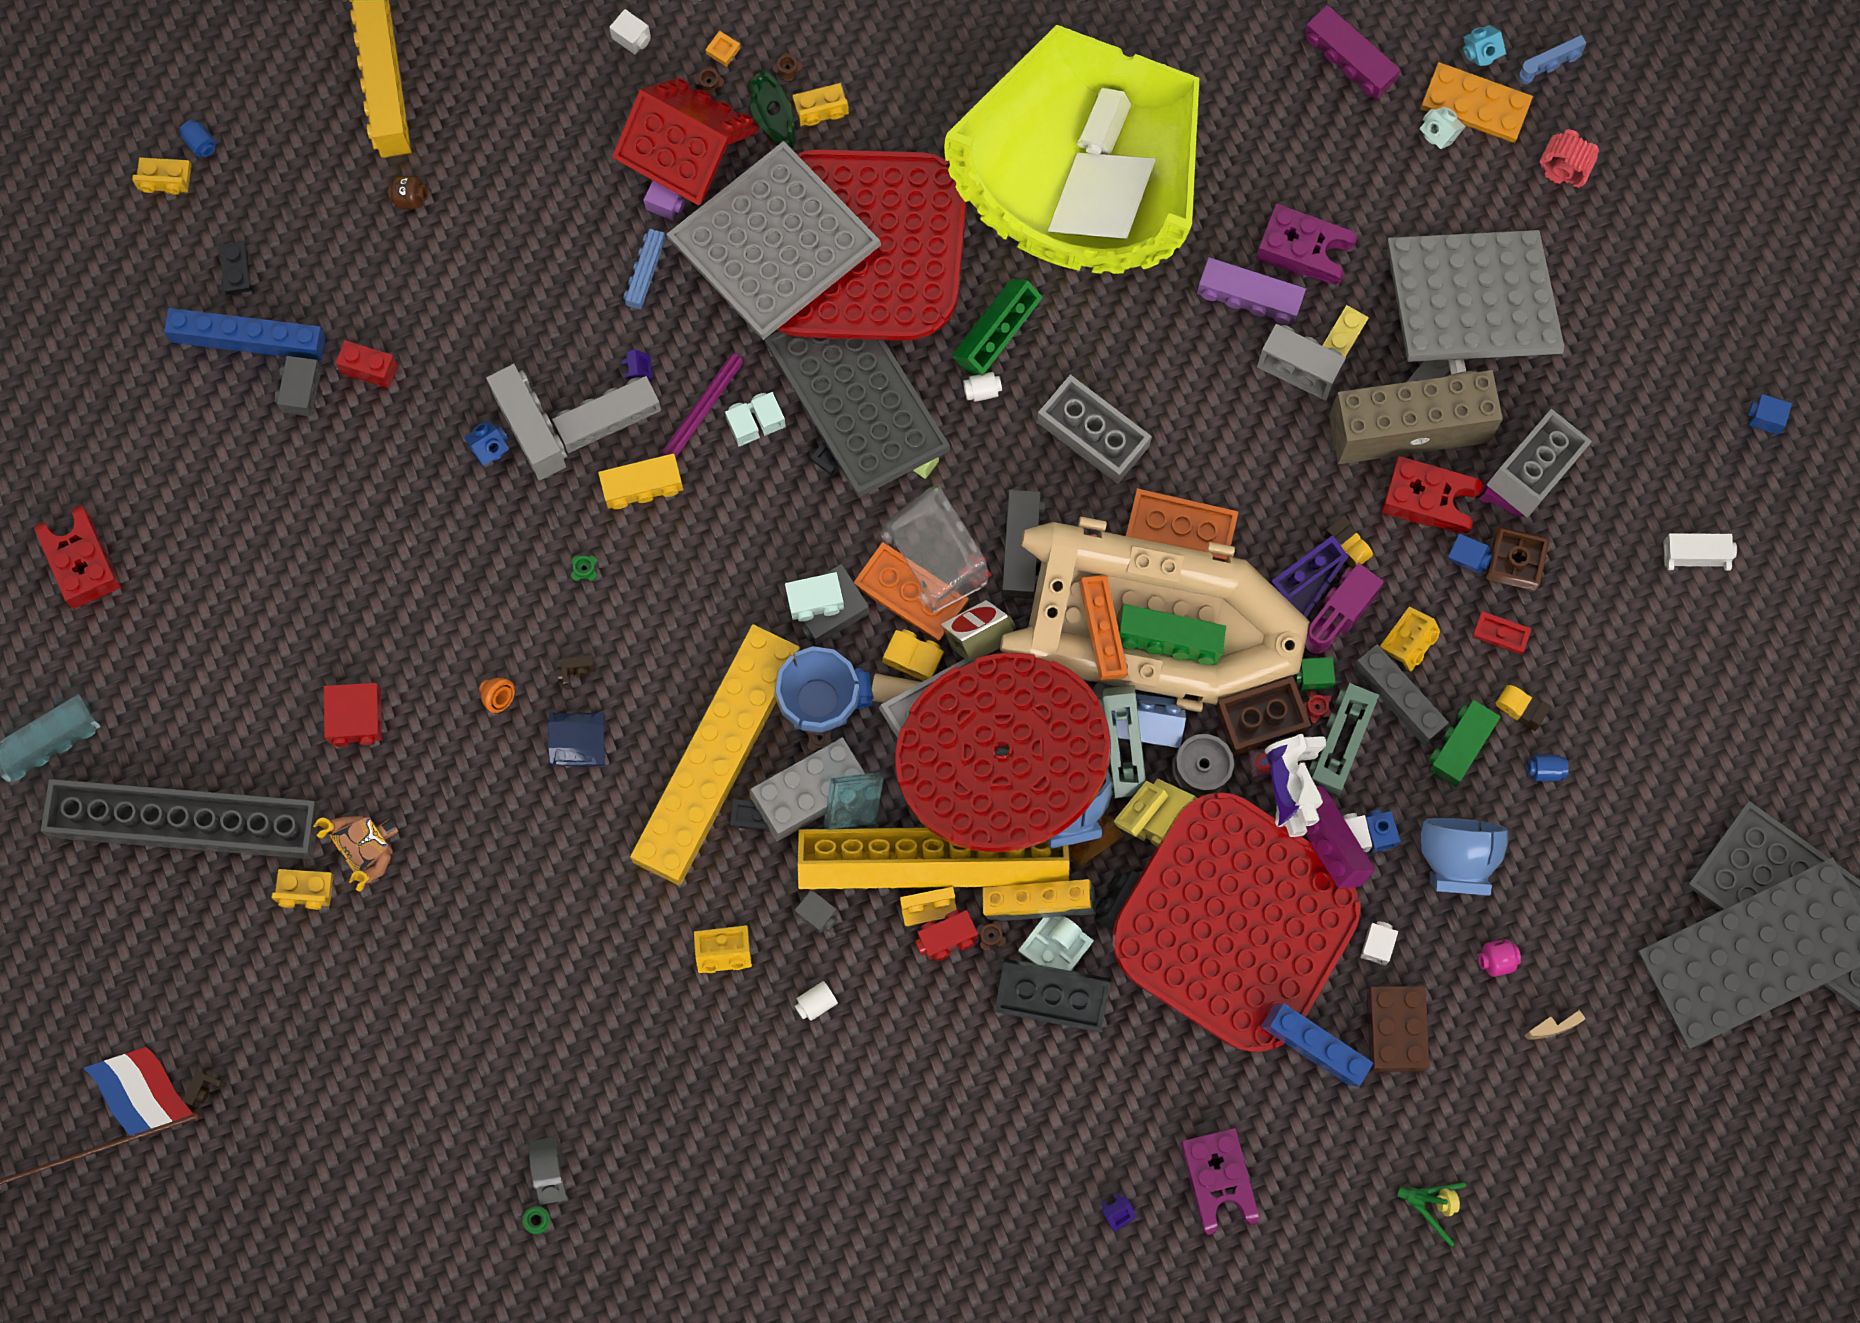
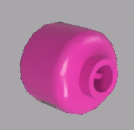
(1499, 957)

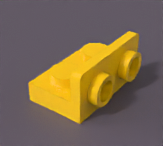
(820, 104)
(162, 175)
(1411, 638)
(303, 888)
(927, 906)
(722, 949)

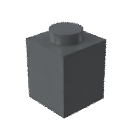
(817, 913)

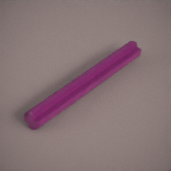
(703, 405)

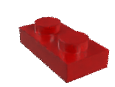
(1501, 633)

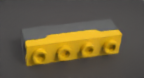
(1039, 900)

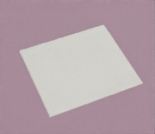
(1102, 195)

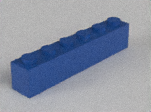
(245, 334)

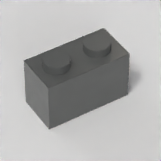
(298, 386)

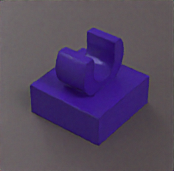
(638, 364)
(1118, 1213)

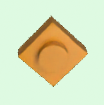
(723, 48)

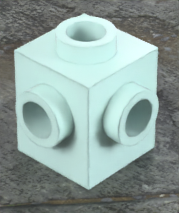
(1441, 127)

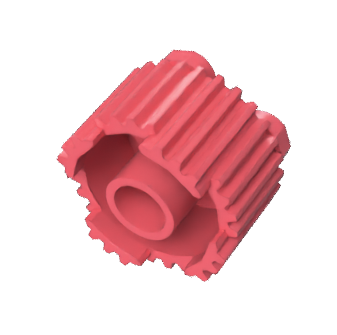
(1569, 158)

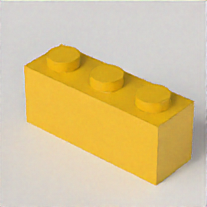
(641, 481)

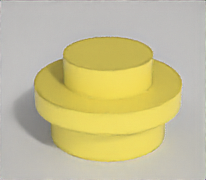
(1453, 1202)

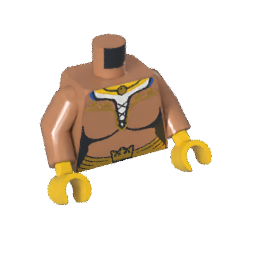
(361, 845)

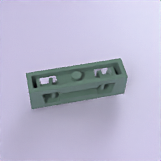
(1118, 699)
(1358, 700)

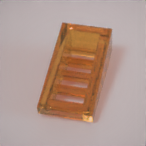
(1087, 850)

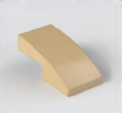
(1550, 1028)

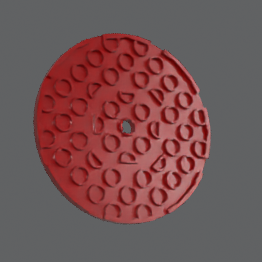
(1005, 801)

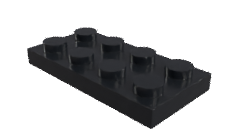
(1052, 995)

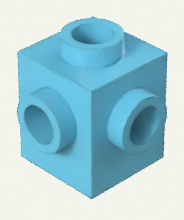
(1484, 45)

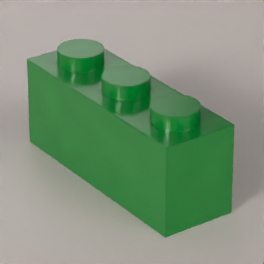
(1463, 742)

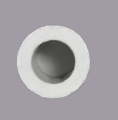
(815, 1001)

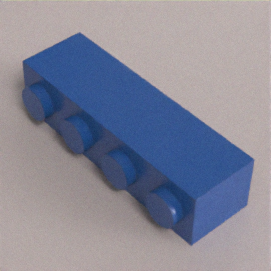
(1317, 1044)

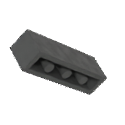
(1020, 564)
(1400, 695)

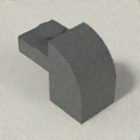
(547, 1170)

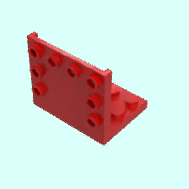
(680, 137)

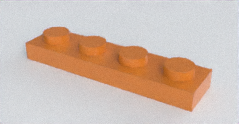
(1103, 627)

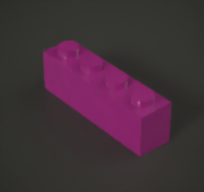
(1351, 52)
(1338, 845)

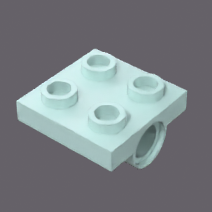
(1056, 943)

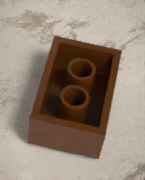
(1262, 716)
(1398, 1029)

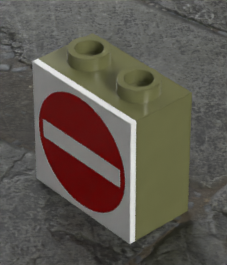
(977, 630)

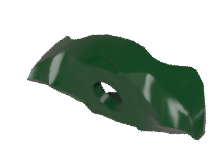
(764, 92)

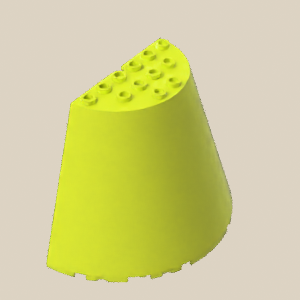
(1024, 136)

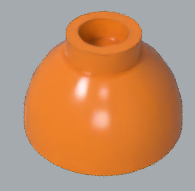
(497, 694)

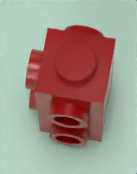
(941, 937)

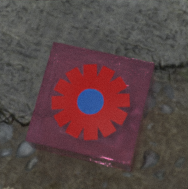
(1259, 763)

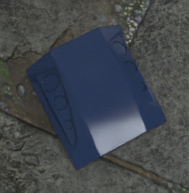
(576, 739)

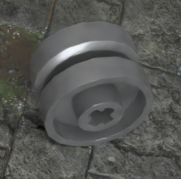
(1197, 752)

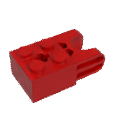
(1435, 498)
(78, 552)

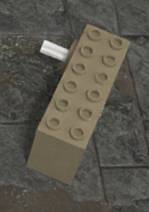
(1416, 416)

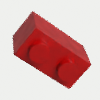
(366, 364)

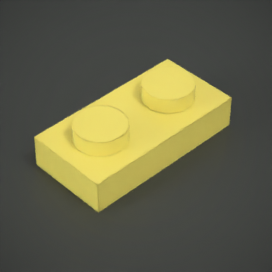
(1346, 331)
(1141, 808)

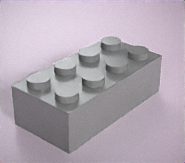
(528, 421)
(1094, 429)
(1539, 463)
(802, 790)

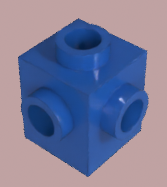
(487, 442)

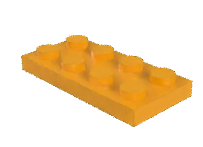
(1478, 102)

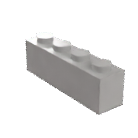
(606, 414)

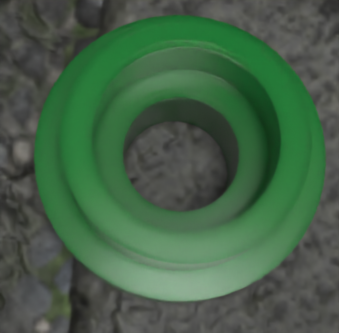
(528, 1216)

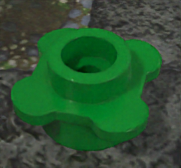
(580, 561)

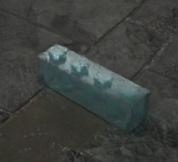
(46, 737)

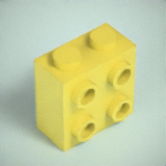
(1164, 816)

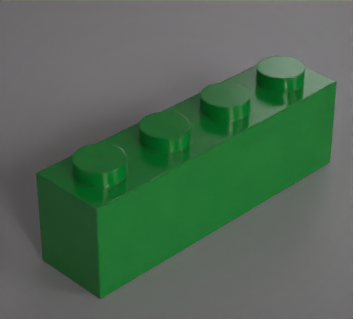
(997, 326)
(1171, 634)

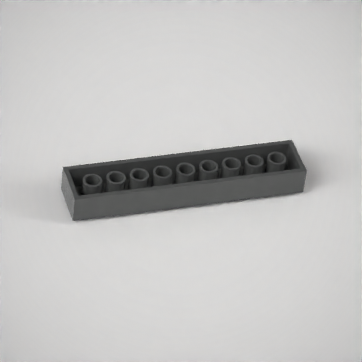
(180, 819)

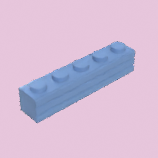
(644, 269)

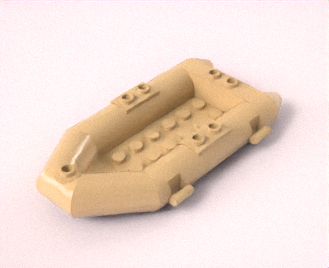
(1262, 627)

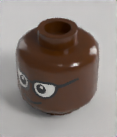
(408, 192)

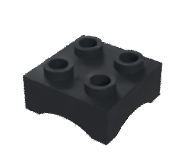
(1119, 888)

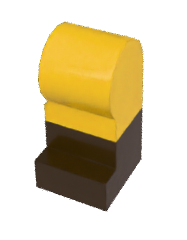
(1350, 541)
(1523, 707)

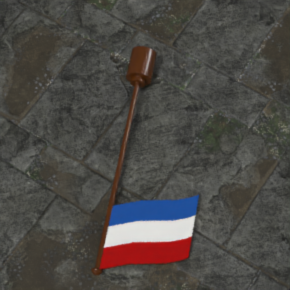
(138, 1098)

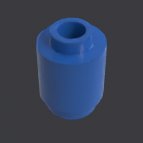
(197, 138)
(866, 693)
(1547, 767)

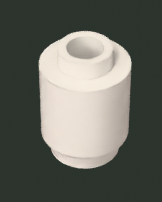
(982, 387)

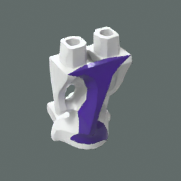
(1292, 784)

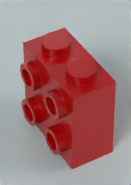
(352, 714)

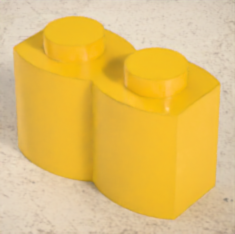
(912, 655)

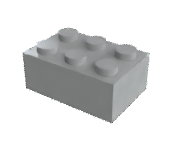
(1301, 361)

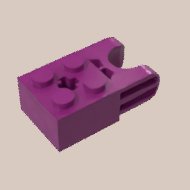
(1308, 249)
(1342, 608)
(1218, 1186)

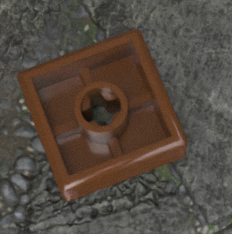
(1532, 554)

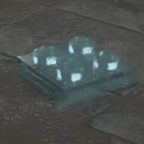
(853, 800)

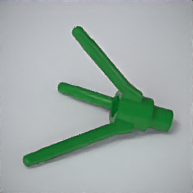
(1419, 1197)

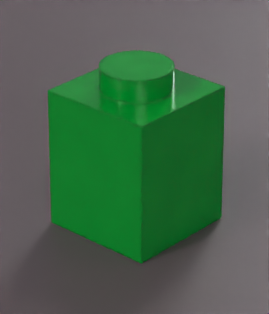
(1316, 674)

